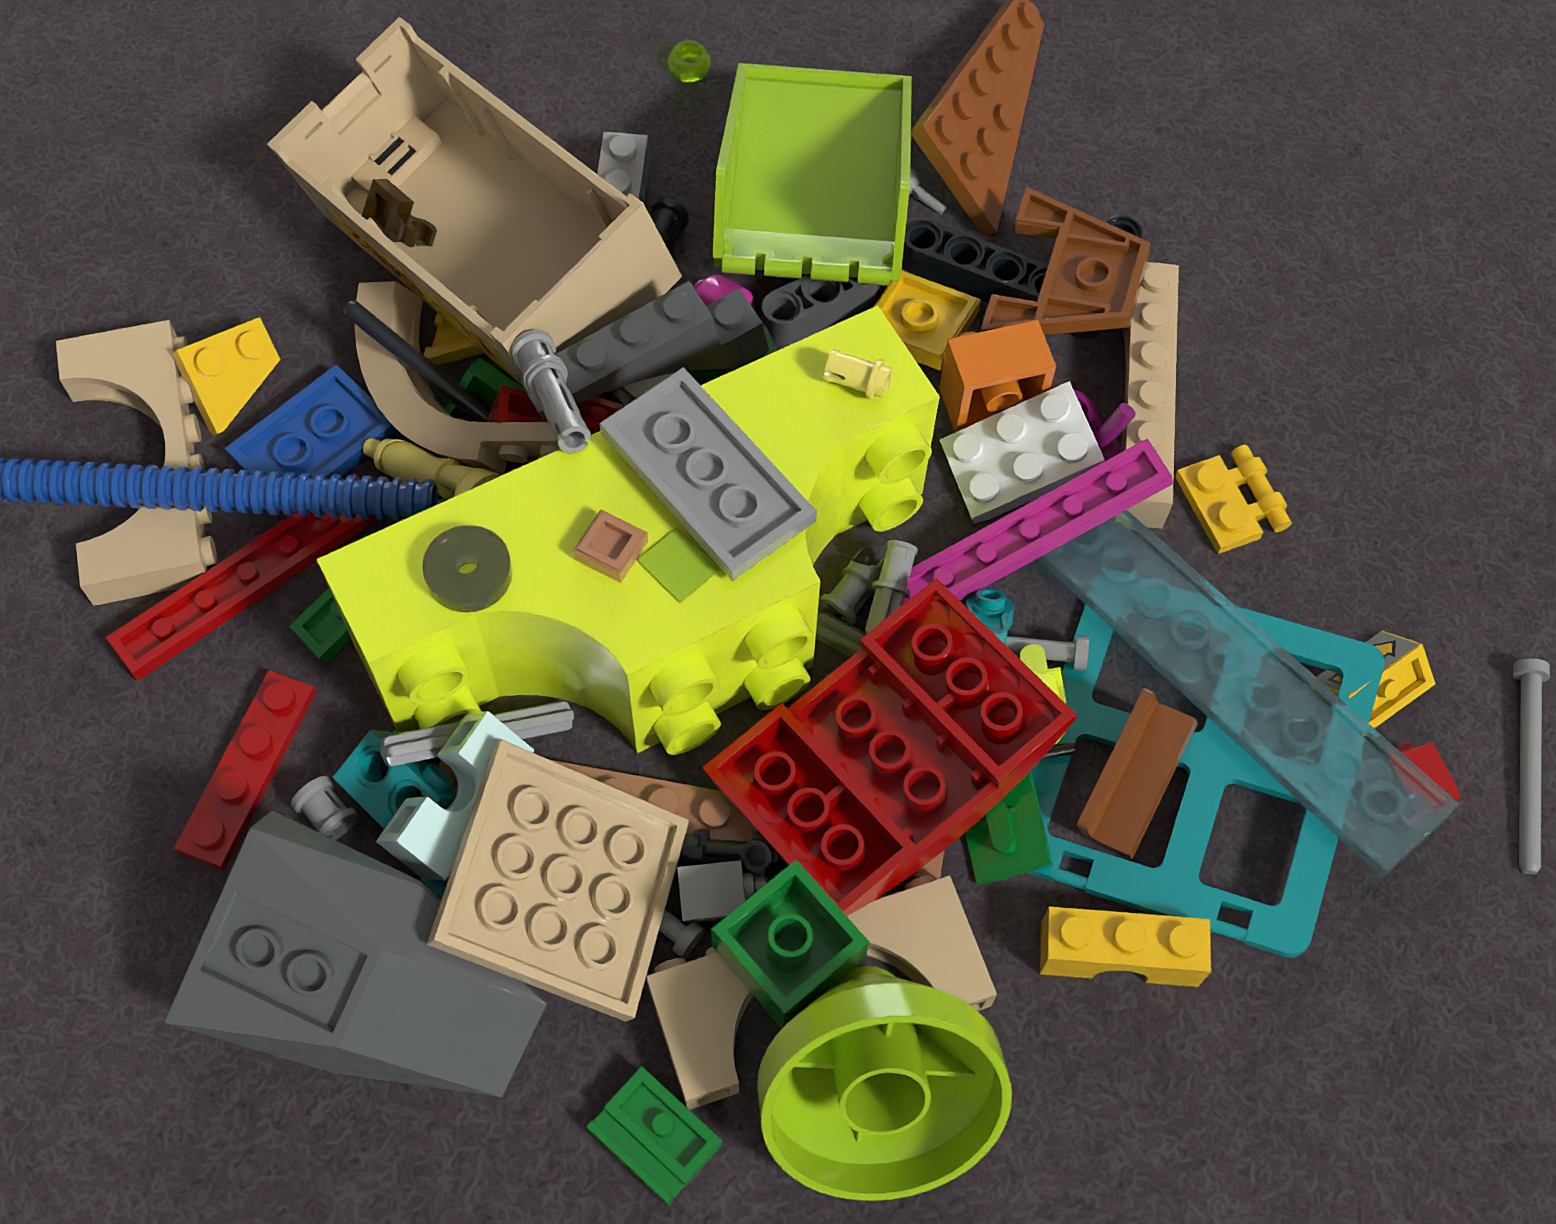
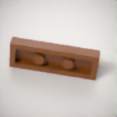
(1136, 775)

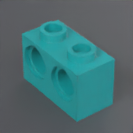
(384, 796)

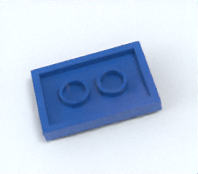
(314, 430)

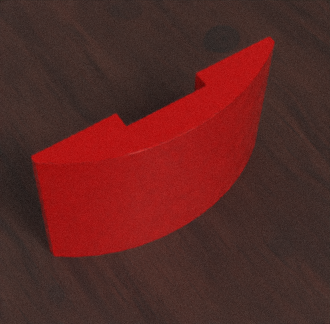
(893, 750)

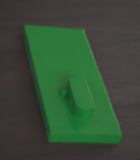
(1010, 837)

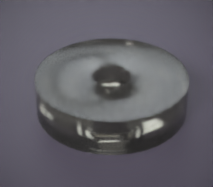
(467, 590)

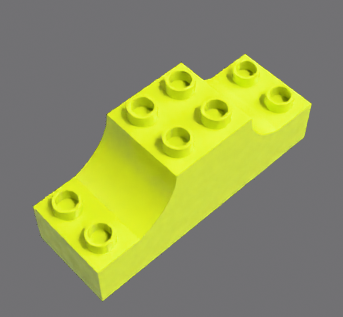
(630, 645)

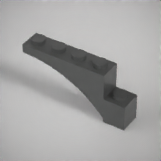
(662, 340)

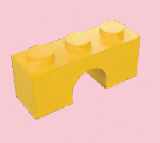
(1097, 941)

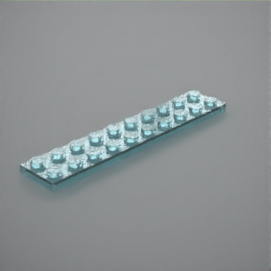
(1254, 691)

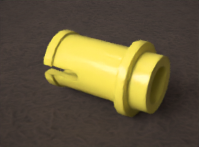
(858, 373)

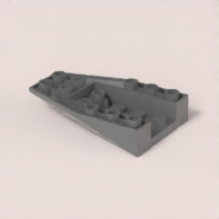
(333, 970)

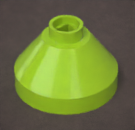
(882, 1089)

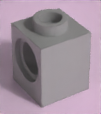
(713, 890)

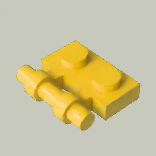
(1221, 506)

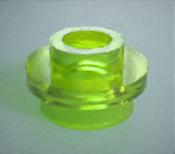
(689, 51)

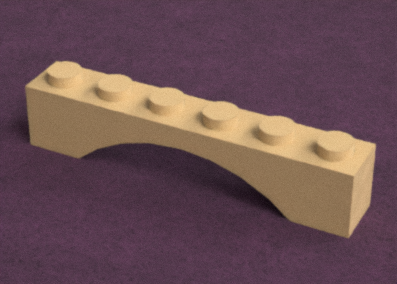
(1152, 379)

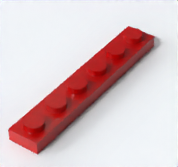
(229, 589)

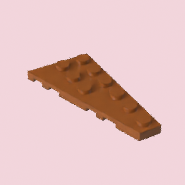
(979, 113)

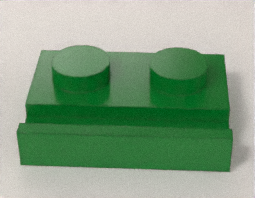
(655, 1135)

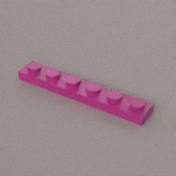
(1045, 523)

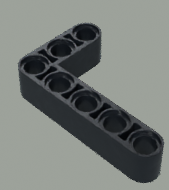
(940, 252)

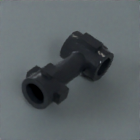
(754, 854)

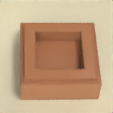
(610, 546)

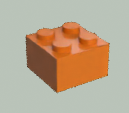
(994, 371)

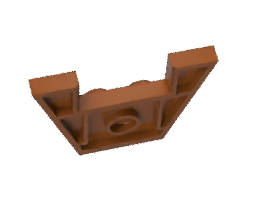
(1089, 277)

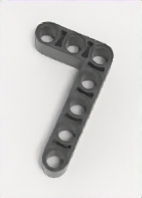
(808, 316)

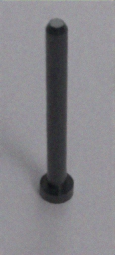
(416, 361)

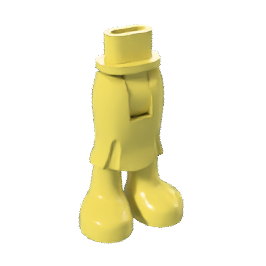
(409, 461)

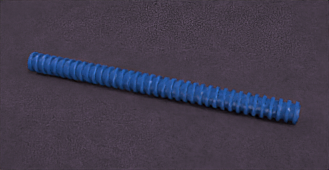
(213, 489)

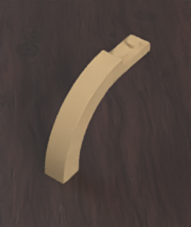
(413, 407)

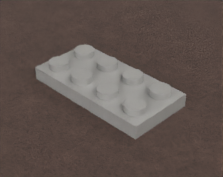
(708, 473)

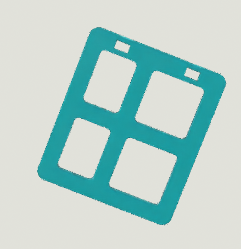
(1212, 764)

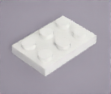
(1022, 452)

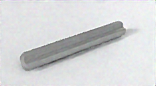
(428, 742)

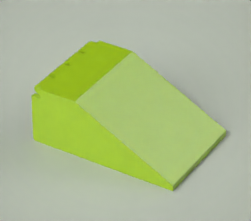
(814, 174)

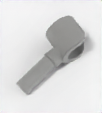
(920, 194)

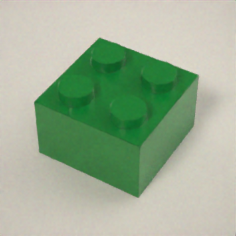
(789, 943)

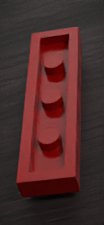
(245, 770)

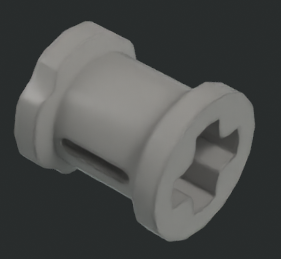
(324, 808)

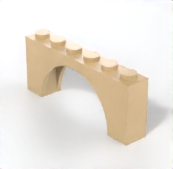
(156, 546)
(912, 930)

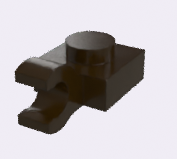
(393, 216)

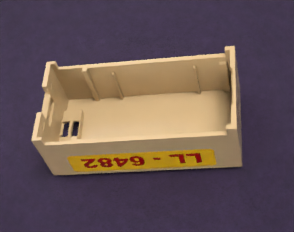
(517, 218)

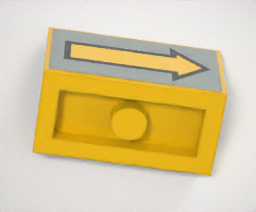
(1403, 677)

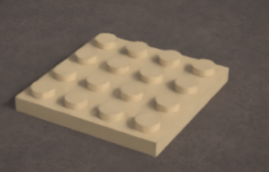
(560, 882)

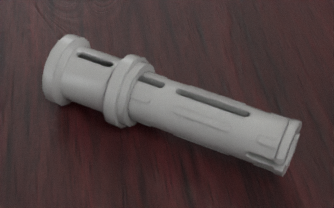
(546, 378)

